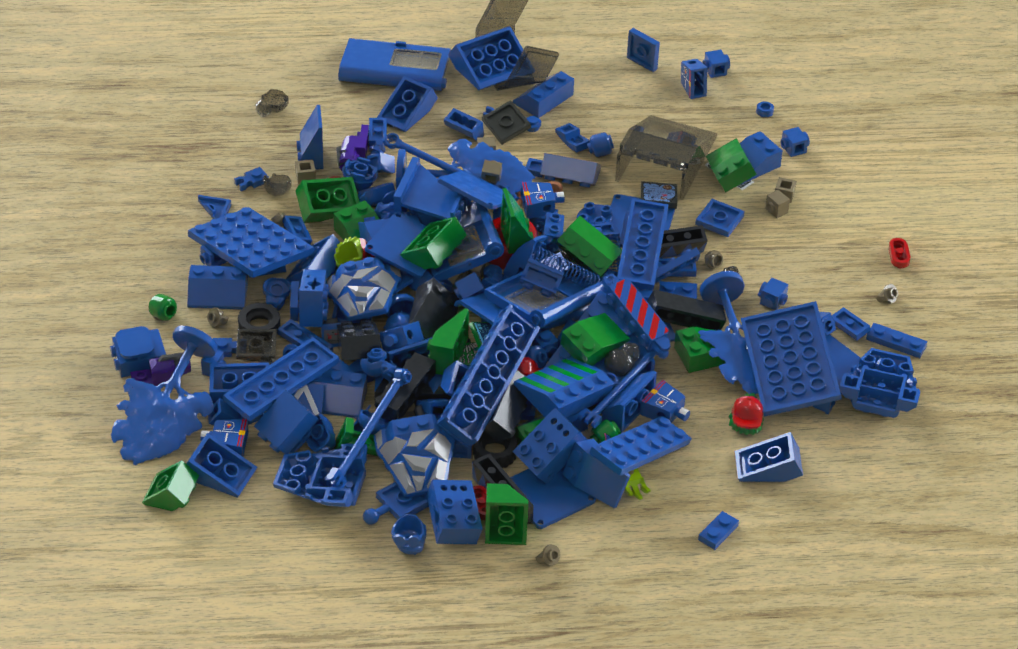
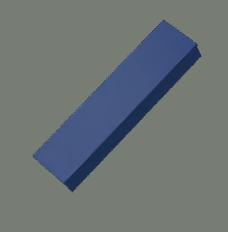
(487, 377)

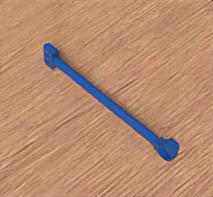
(433, 160)
(593, 416)
(336, 475)

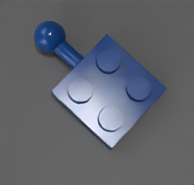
(395, 503)

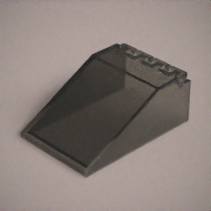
(666, 144)

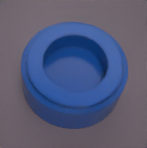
(765, 109)

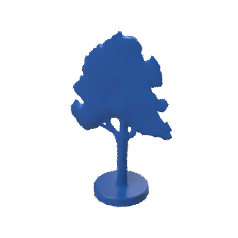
(472, 161)
(732, 348)
(154, 420)

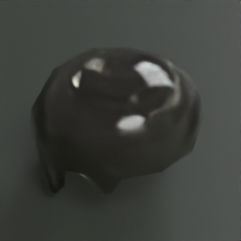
(277, 184)

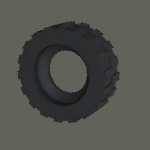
(259, 311)
(503, 458)

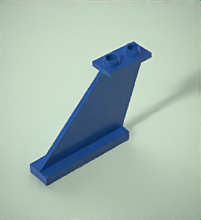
(425, 195)

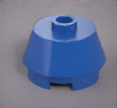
(362, 172)

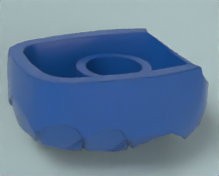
(375, 194)
(322, 435)

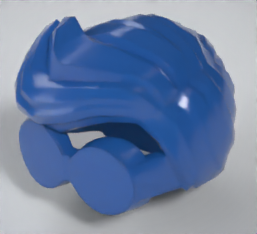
(409, 534)

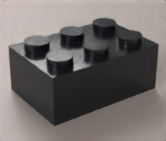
(357, 339)

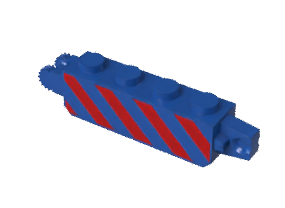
(637, 314)

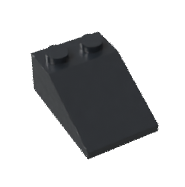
(432, 307)

